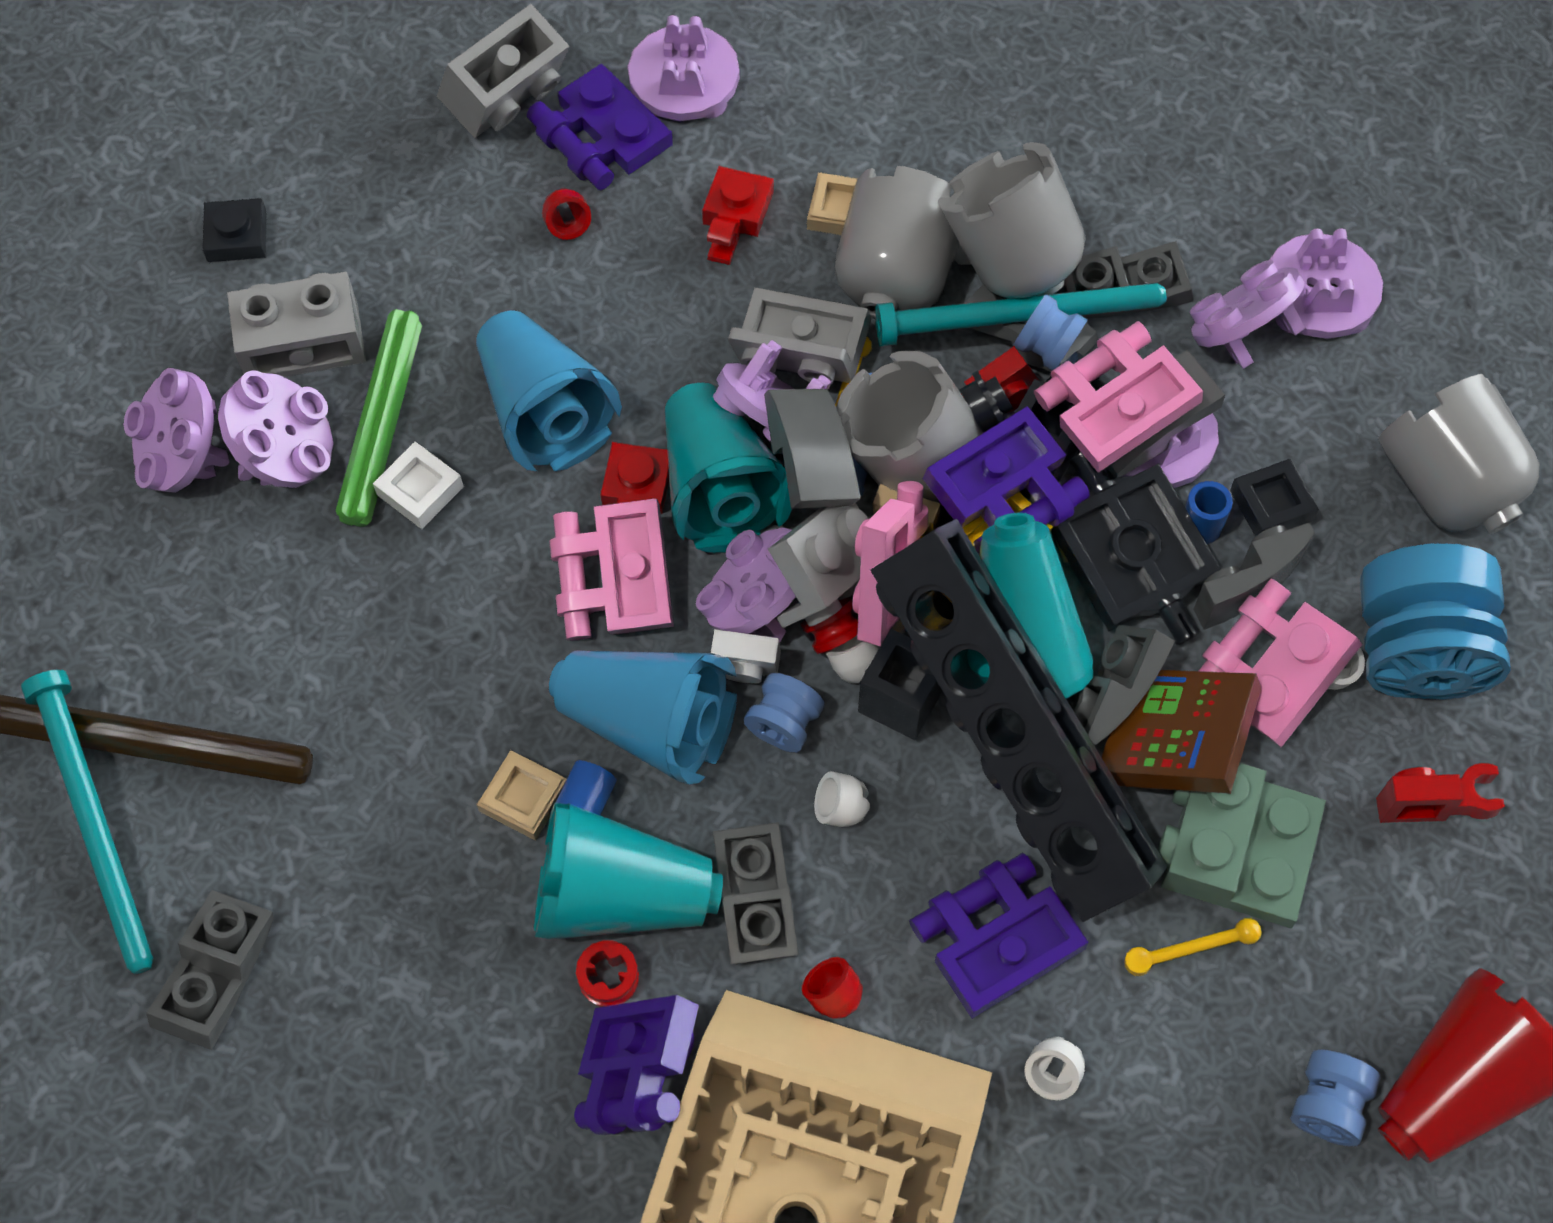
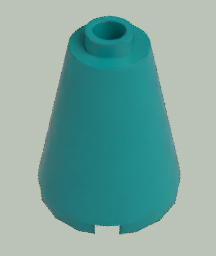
(719, 472)
(1034, 585)
(618, 880)

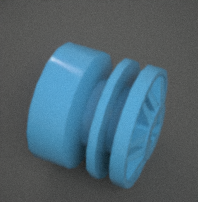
(1434, 622)

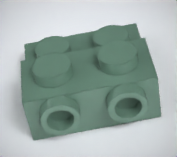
(1244, 847)

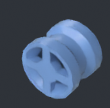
(1049, 332)
(784, 712)

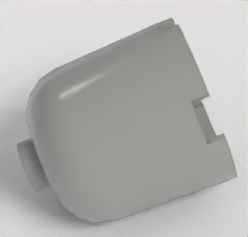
(1016, 222)
(896, 241)
(905, 419)
(1465, 458)

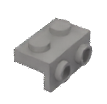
(813, 334)
(819, 563)

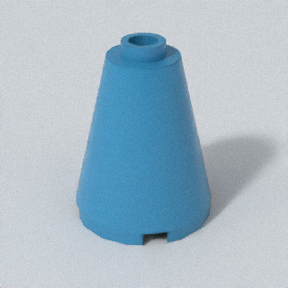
(544, 393)
(651, 704)

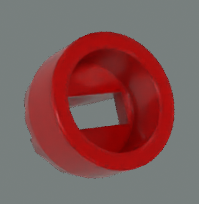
(578, 208)
(833, 988)

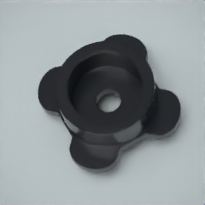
(986, 401)

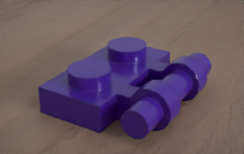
(611, 116)
(999, 465)
(1010, 949)
(628, 1059)

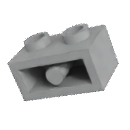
(503, 72)
(297, 325)

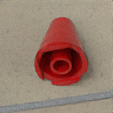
(1470, 1072)

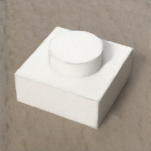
(418, 485)
(748, 653)

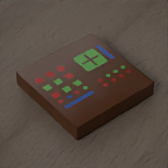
(1185, 732)

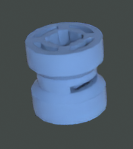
(1335, 1097)

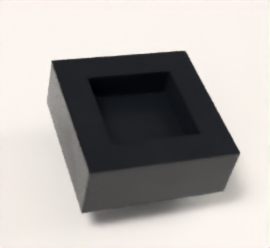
(234, 230)
(1274, 498)

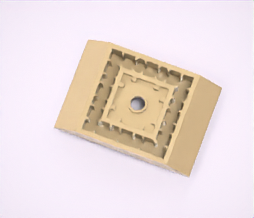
(817, 1121)

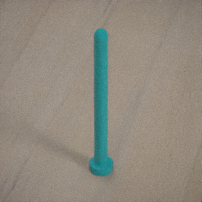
(1005, 311)
(48, 692)

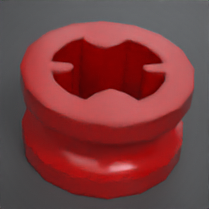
(833, 630)
(615, 954)

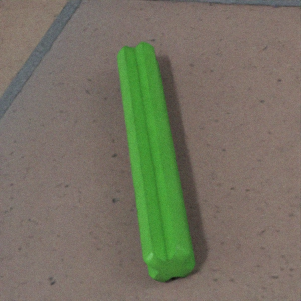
(379, 418)

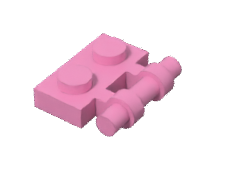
(1128, 408)
(879, 538)
(631, 567)
(1294, 668)

